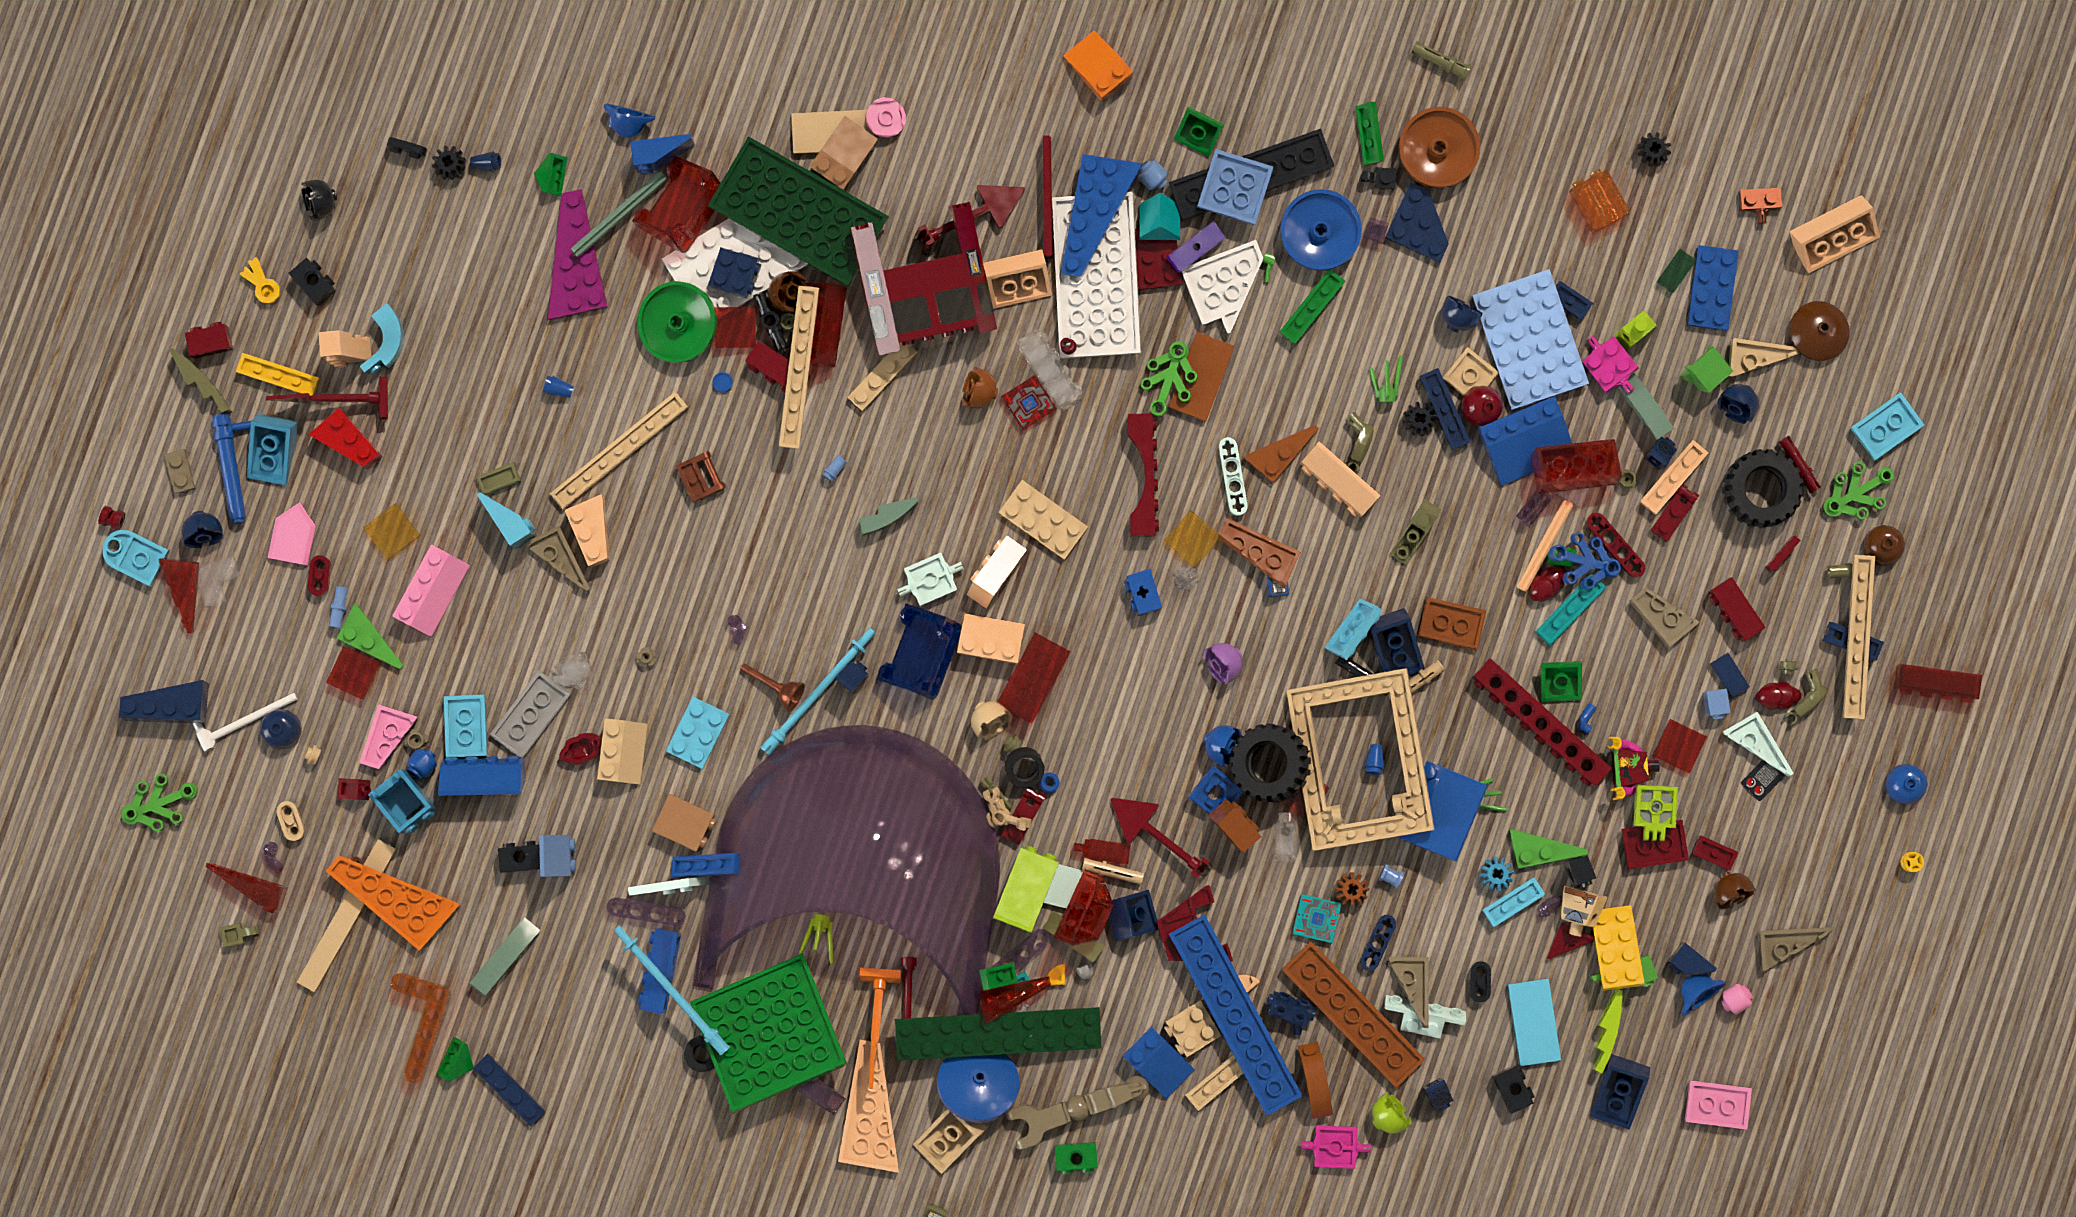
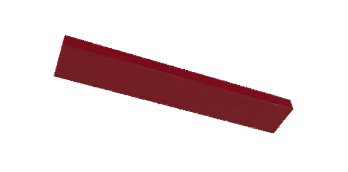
(1047, 186)

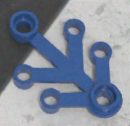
(1587, 561)

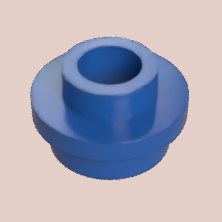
(1054, 787)

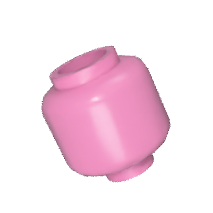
(1737, 998)

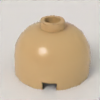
(989, 719)

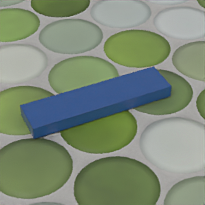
(705, 865)

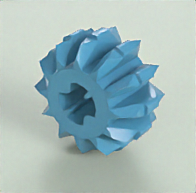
(1504, 876)

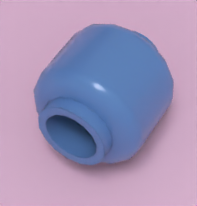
(1152, 175)

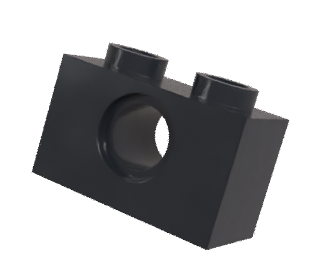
(303, 272)
(507, 859)
(1580, 871)
(1503, 1081)

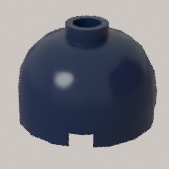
(1459, 315)
(1739, 402)
(200, 529)
(280, 729)

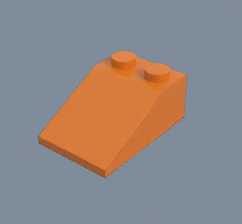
(1098, 65)

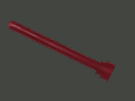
(908, 965)

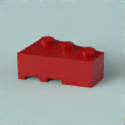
(346, 438)

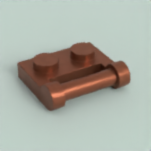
(694, 480)

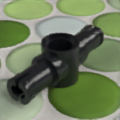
(768, 311)

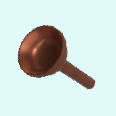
(788, 693)

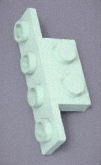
(1437, 1016)

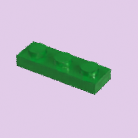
(1369, 133)

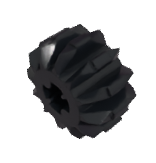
(1654, 141)
(443, 157)
(1419, 426)

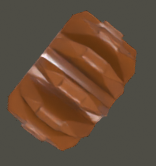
(1359, 891)

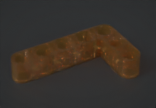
(426, 1022)

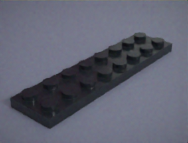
(1290, 162)

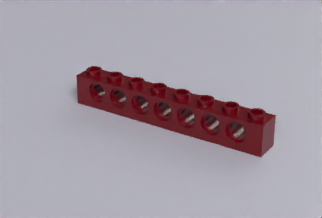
(1598, 767)

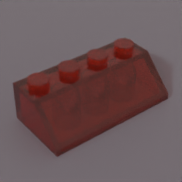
(827, 324)

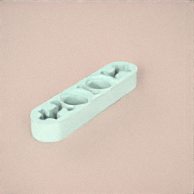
(1233, 476)

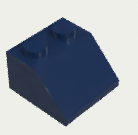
(1133, 915)

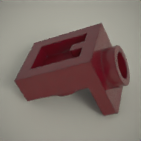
(353, 789)

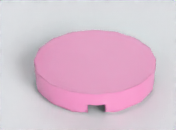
(885, 117)

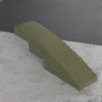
(195, 377)

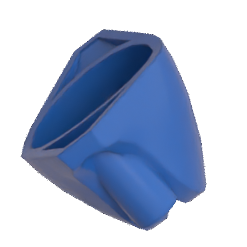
(626, 121)
(1698, 990)

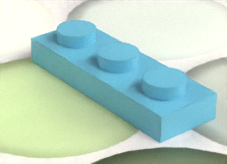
(1513, 902)

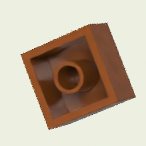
(1235, 826)

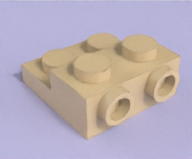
(1192, 1029)

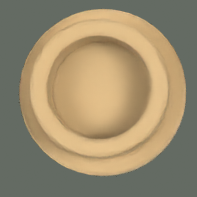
(312, 754)

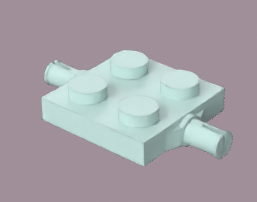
(930, 579)

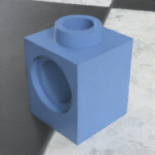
(1717, 703)

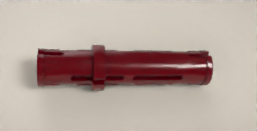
(1806, 473)

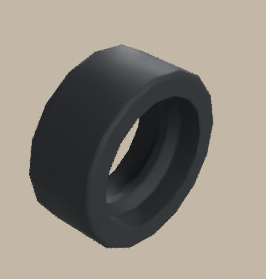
(1034, 778)

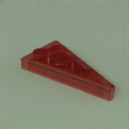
(183, 582)
(1004, 998)

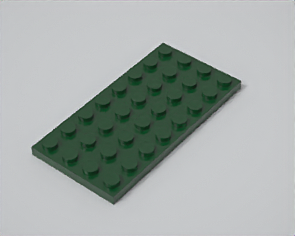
(794, 209)

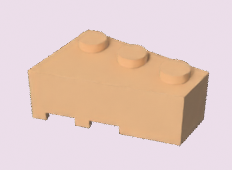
(342, 348)

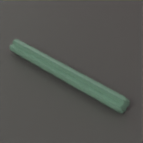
(618, 214)

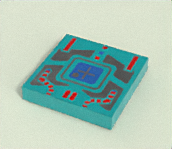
(1316, 918)

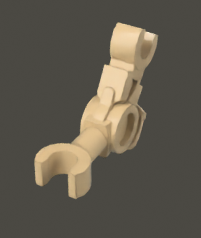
(999, 814)

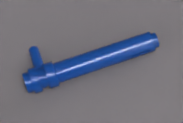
(224, 437)

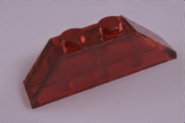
(1086, 911)

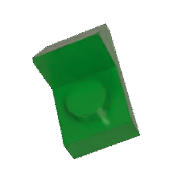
(998, 976)

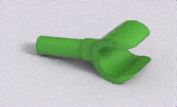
(1269, 260)

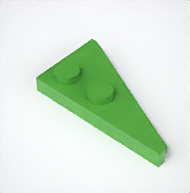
(361, 634)
(1536, 850)

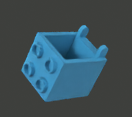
(401, 797)

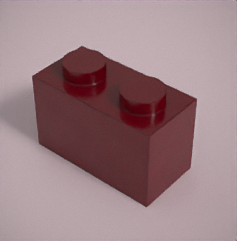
(208, 340)

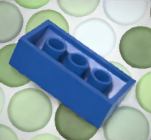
(481, 776)
(664, 957)

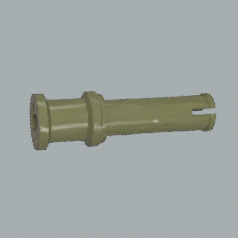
(1450, 65)

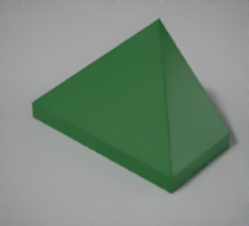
(551, 174)
(456, 1060)

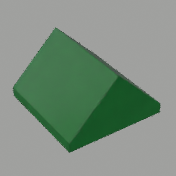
(1198, 131)

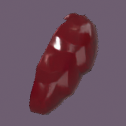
(1547, 583)
(1778, 696)
(581, 748)

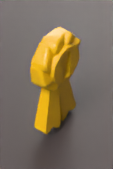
(266, 289)

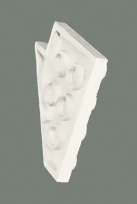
(1222, 283)

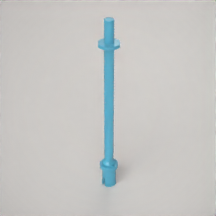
(779, 734)
(709, 1033)

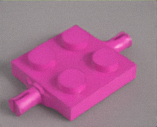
(1610, 364)
(1335, 1146)

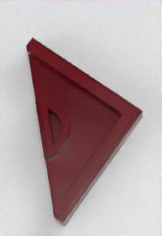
(1566, 942)

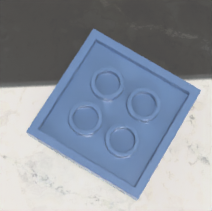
(1235, 187)

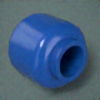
(421, 763)

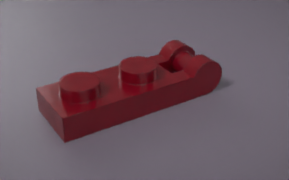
(1674, 513)
(1023, 810)

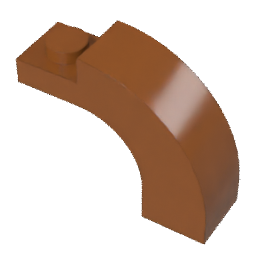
(1315, 1080)

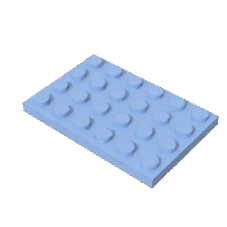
(1530, 339)

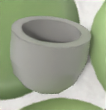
(1085, 971)

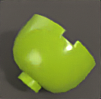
(1389, 1115)

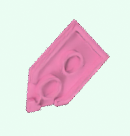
(292, 536)

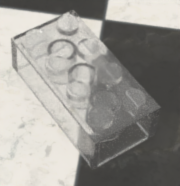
(1049, 370)

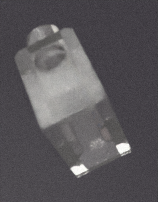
(1285, 847)

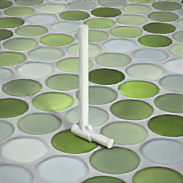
(208, 739)

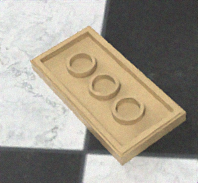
(813, 129)

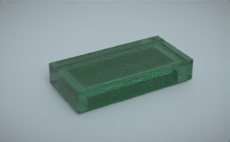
(1676, 270)

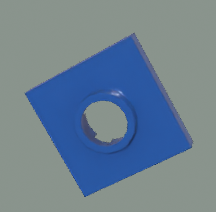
(1214, 777)

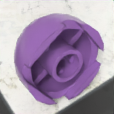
(1224, 662)

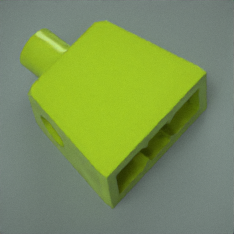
(1635, 330)

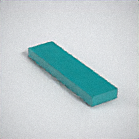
(1568, 611)

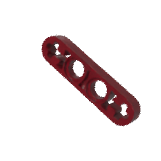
(1617, 543)

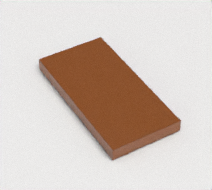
(1209, 360)

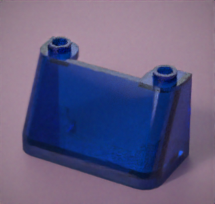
(922, 652)

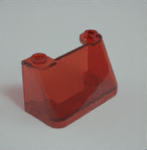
(682, 206)

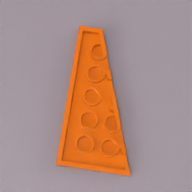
(403, 906)

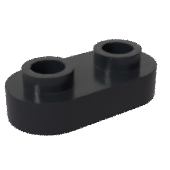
(397, 146)
(1480, 981)

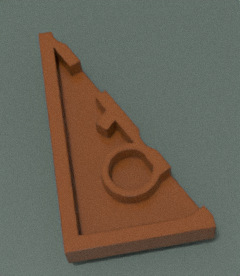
(1277, 456)

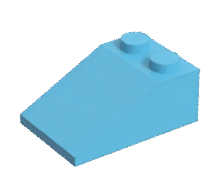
(512, 526)

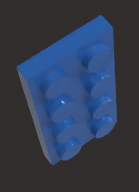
(1712, 288)

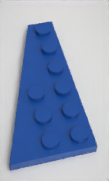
(1097, 200)

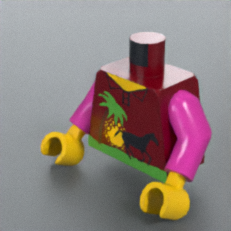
(1629, 767)

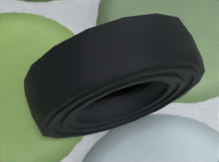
(689, 1056)

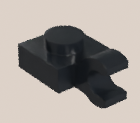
(1383, 178)

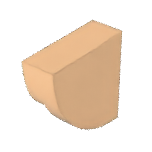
(1248, 981)

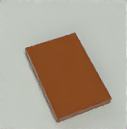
(1451, 623)

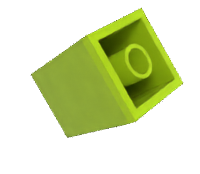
(1026, 888)

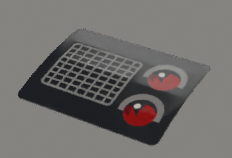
(1762, 780)

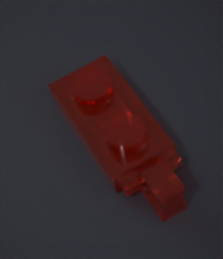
(1104, 850)

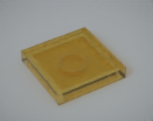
(392, 531)
(1192, 538)

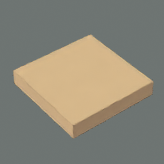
(1468, 372)

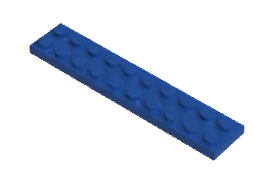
(1235, 1015)

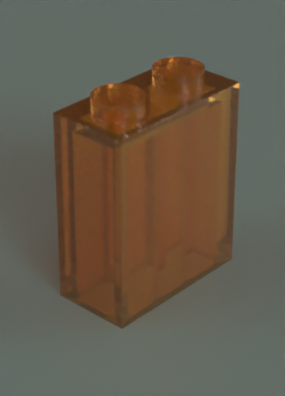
(1599, 200)

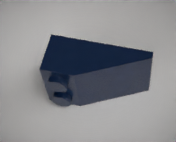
(1396, 643)
(1620, 1091)

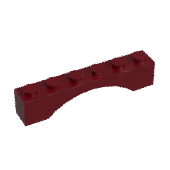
(1141, 434)

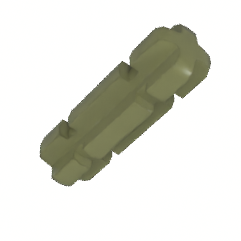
(987, 784)

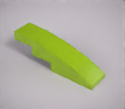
(1610, 1022)

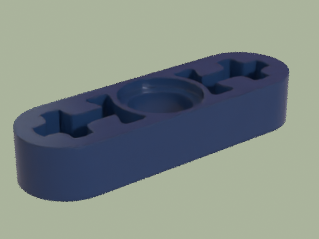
(1377, 959)

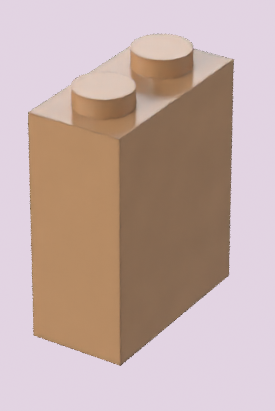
(684, 823)

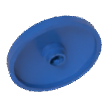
(1322, 211)
(978, 1099)

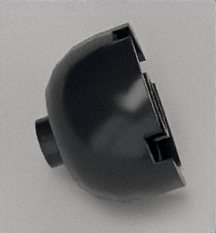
(318, 198)

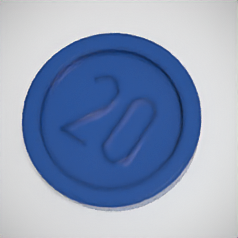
(722, 382)

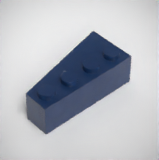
(171, 704)

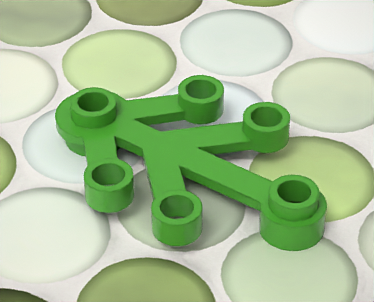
(1169, 376)
(1855, 493)
(155, 803)

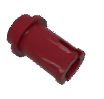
(1070, 350)

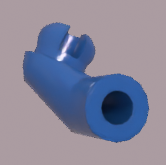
(1585, 717)

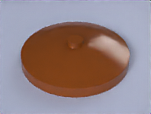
(1439, 147)

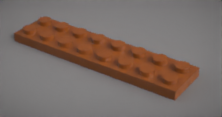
(1353, 1014)

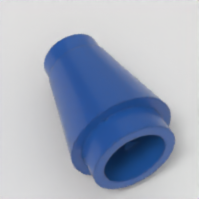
(557, 387)
(1374, 762)

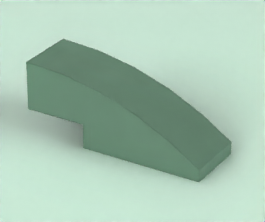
(887, 515)

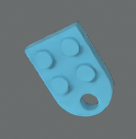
(135, 556)

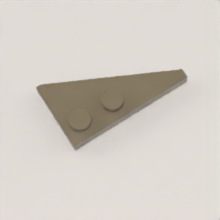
(556, 551)
(1780, 944)
(1414, 979)

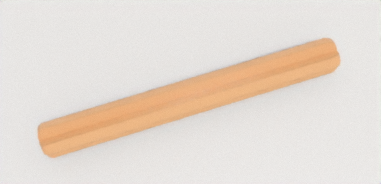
(1545, 545)

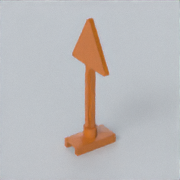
(879, 978)

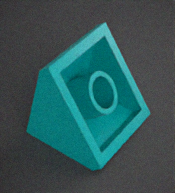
(1159, 219)

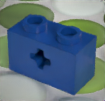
(1143, 580)

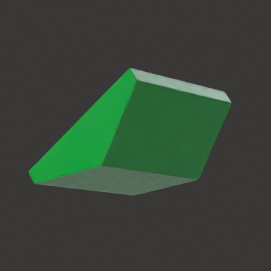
(1561, 681)

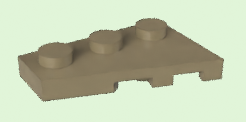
(1662, 617)

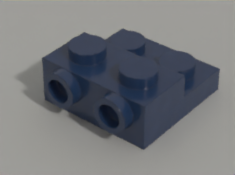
(734, 272)

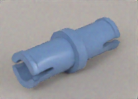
(338, 607)

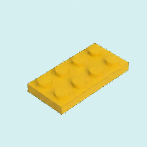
(1618, 949)

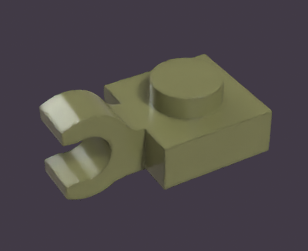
(235, 934)

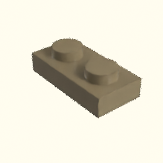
(180, 471)

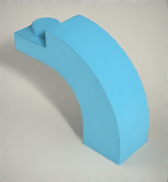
(392, 340)

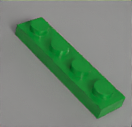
(1312, 306)

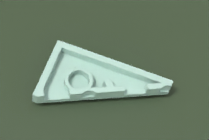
(1756, 738)
(670, 886)

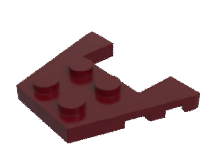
(1181, 916)

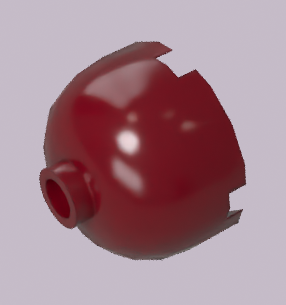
(1482, 405)

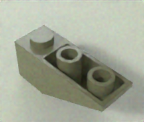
(1415, 531)

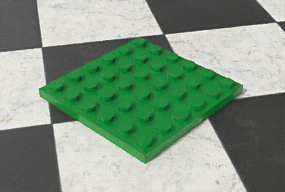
(773, 1031)

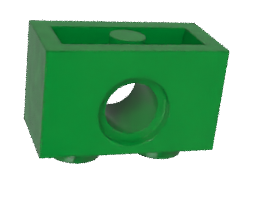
(1064, 1152)

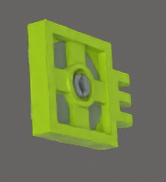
(1655, 809)

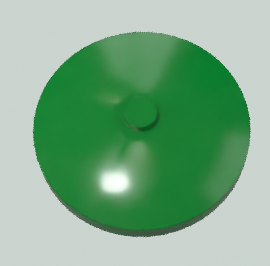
(677, 322)

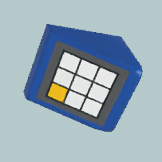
(1275, 589)

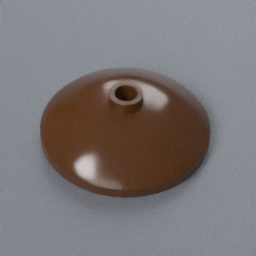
(1810, 338)

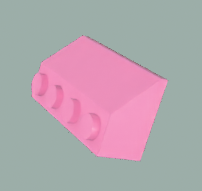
(431, 590)

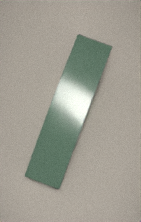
(1646, 408)
(504, 957)

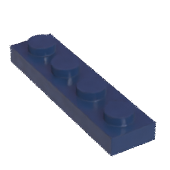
(1444, 409)
(509, 1089)

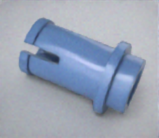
(834, 468)

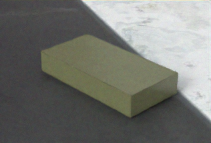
(498, 478)

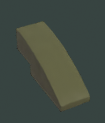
(1089, 950)

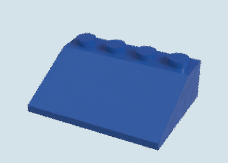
(1516, 436)
(1453, 808)

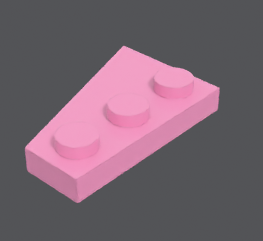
(385, 735)

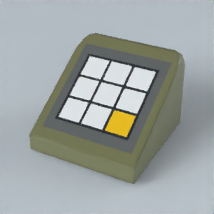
(935, 1211)

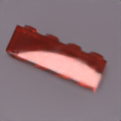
(1937, 682)

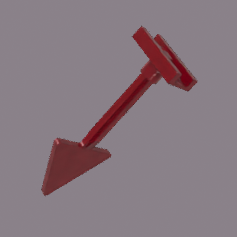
(998, 202)
(379, 397)
(1134, 817)

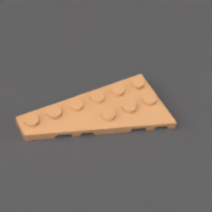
(868, 1123)

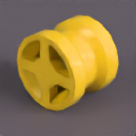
(1916, 863)

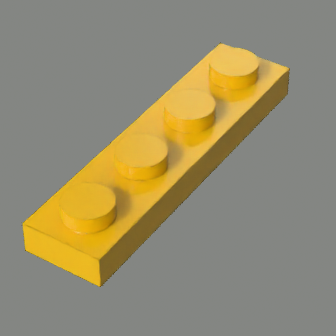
(277, 374)

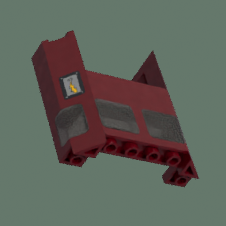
(926, 295)

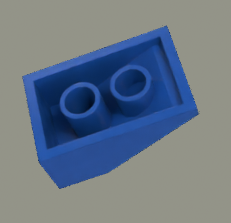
(657, 152)
(1158, 1062)

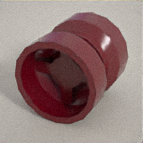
(111, 518)

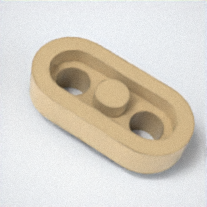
(289, 821)

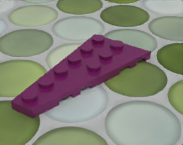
(575, 279)

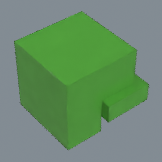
(1707, 370)

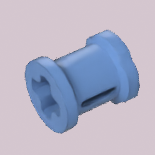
(1391, 876)

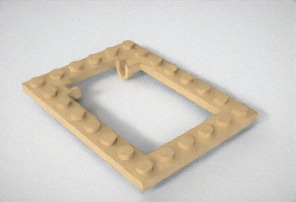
(1324, 822)

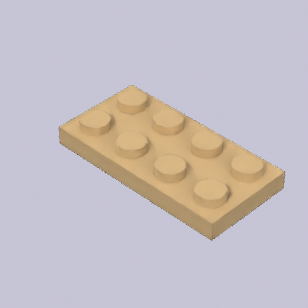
(1043, 520)

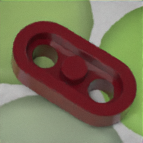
(316, 575)

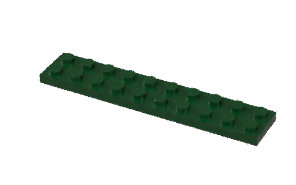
(1004, 1035)

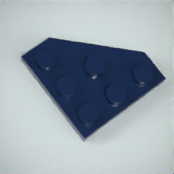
(1418, 225)

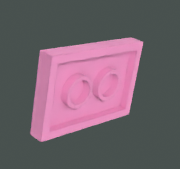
(1718, 1104)

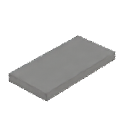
(530, 714)

